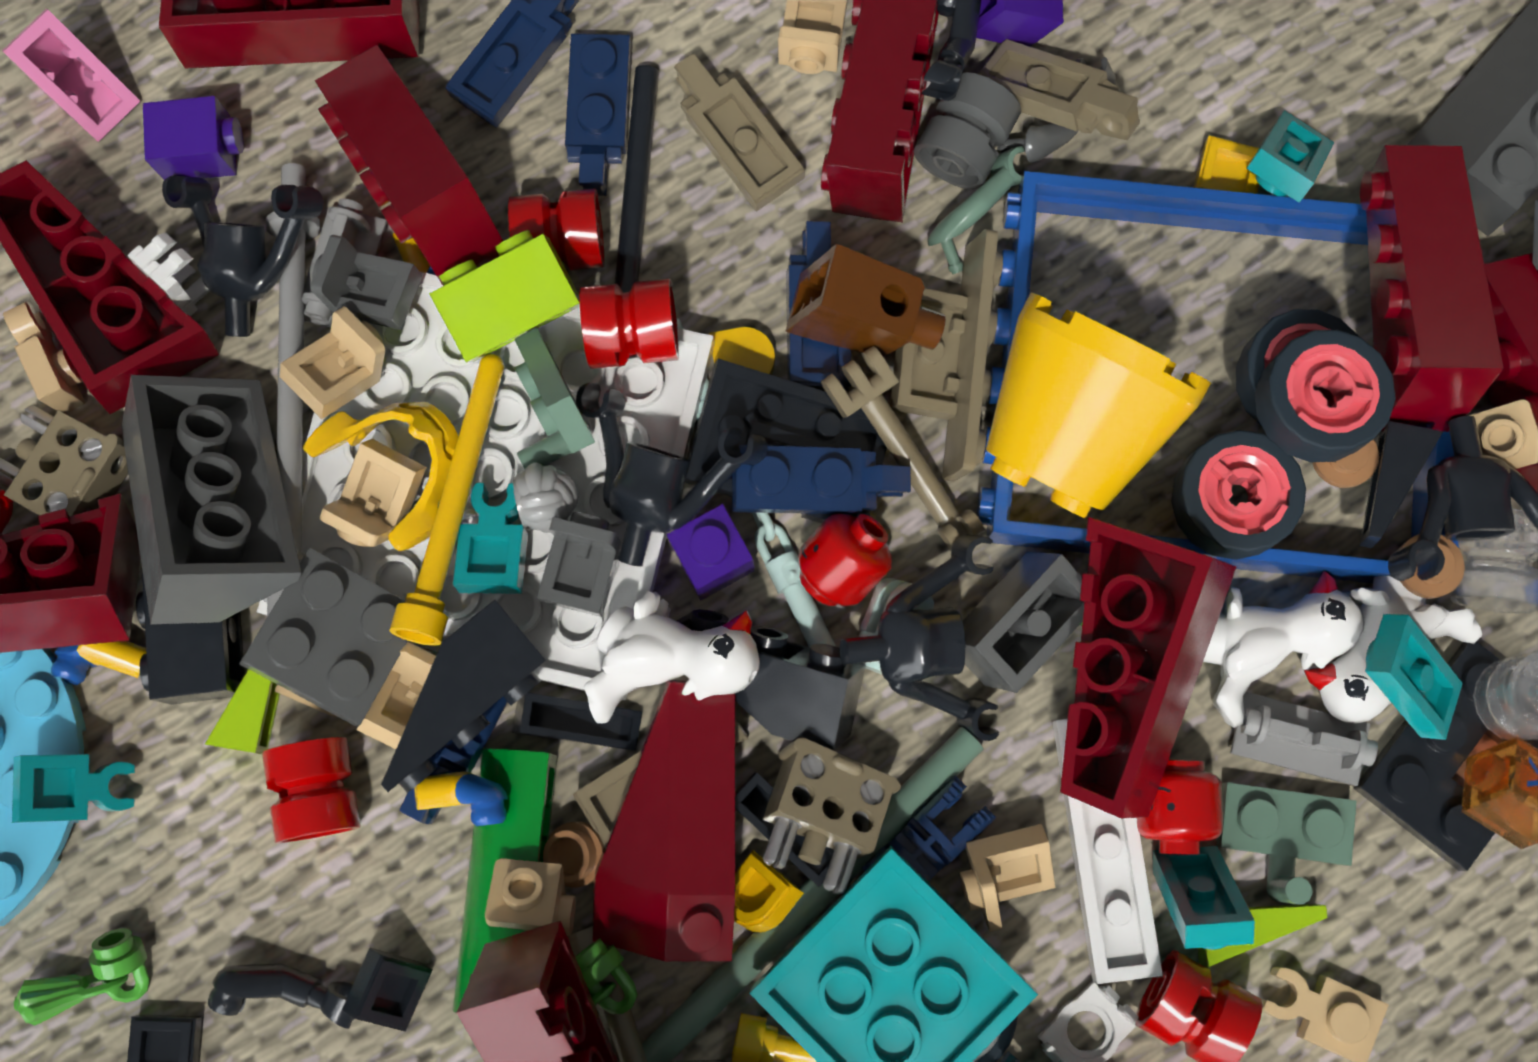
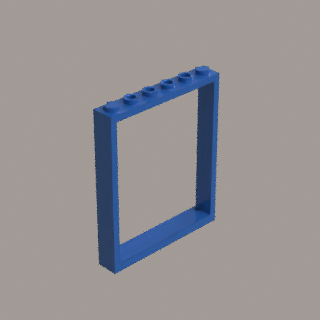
(1181, 208)

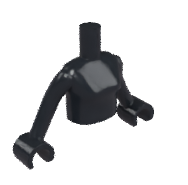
(234, 253)
(648, 483)
(1466, 497)
(926, 642)

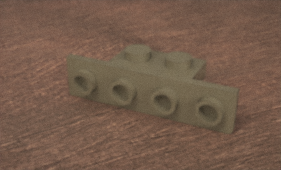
(953, 377)

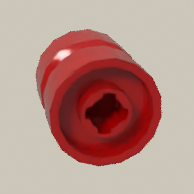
(570, 223)
(629, 323)
(310, 789)
(1221, 1021)

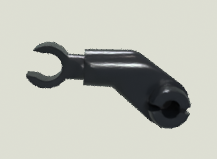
(953, 57)
(256, 981)

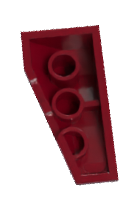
(671, 856)

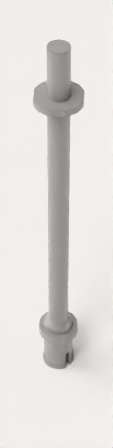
(289, 343)

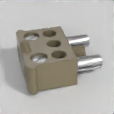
(66, 467)
(846, 792)

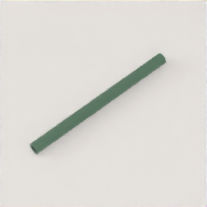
(763, 947)

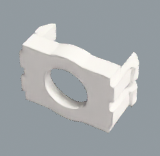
(171, 273)
(1101, 1000)

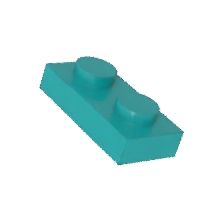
(1290, 157)
(1413, 676)
(1203, 899)

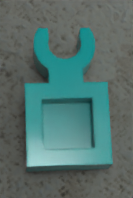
(493, 551)
(60, 787)

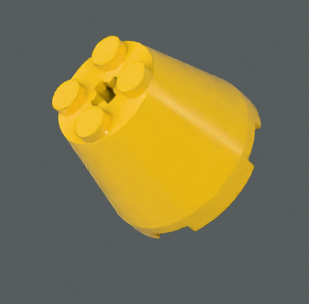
(1083, 407)

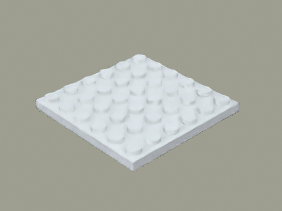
(428, 367)

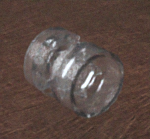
(1501, 571)
(1509, 697)

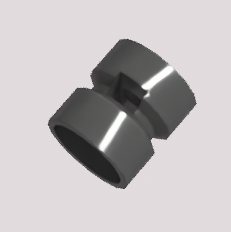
(963, 135)

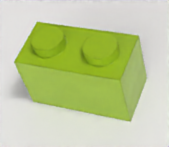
(505, 296)

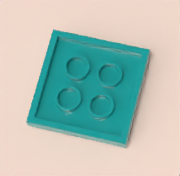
(893, 976)

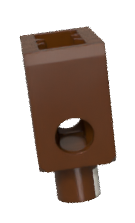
(862, 305)

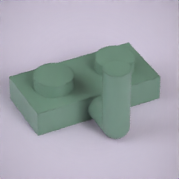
(551, 403)
(1287, 829)

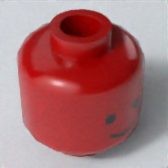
(844, 559)
(1184, 809)

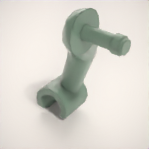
(976, 206)

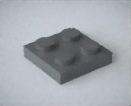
(329, 639)

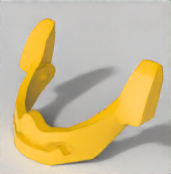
(425, 424)

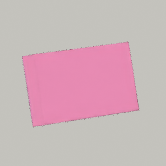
(71, 75)

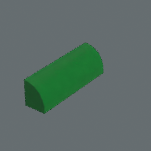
(529, 785)

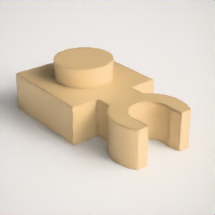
(47, 368)
(1331, 1014)

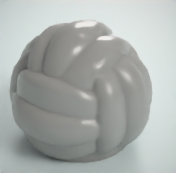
(543, 494)

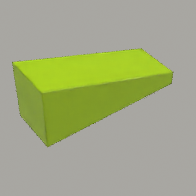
(248, 716)
(1270, 924)

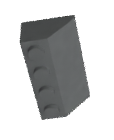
(1496, 123)
(206, 497)

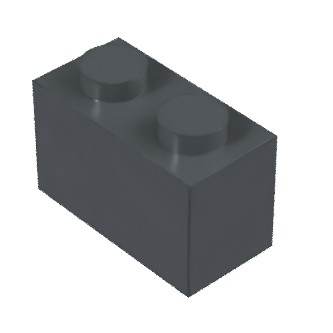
(1023, 620)

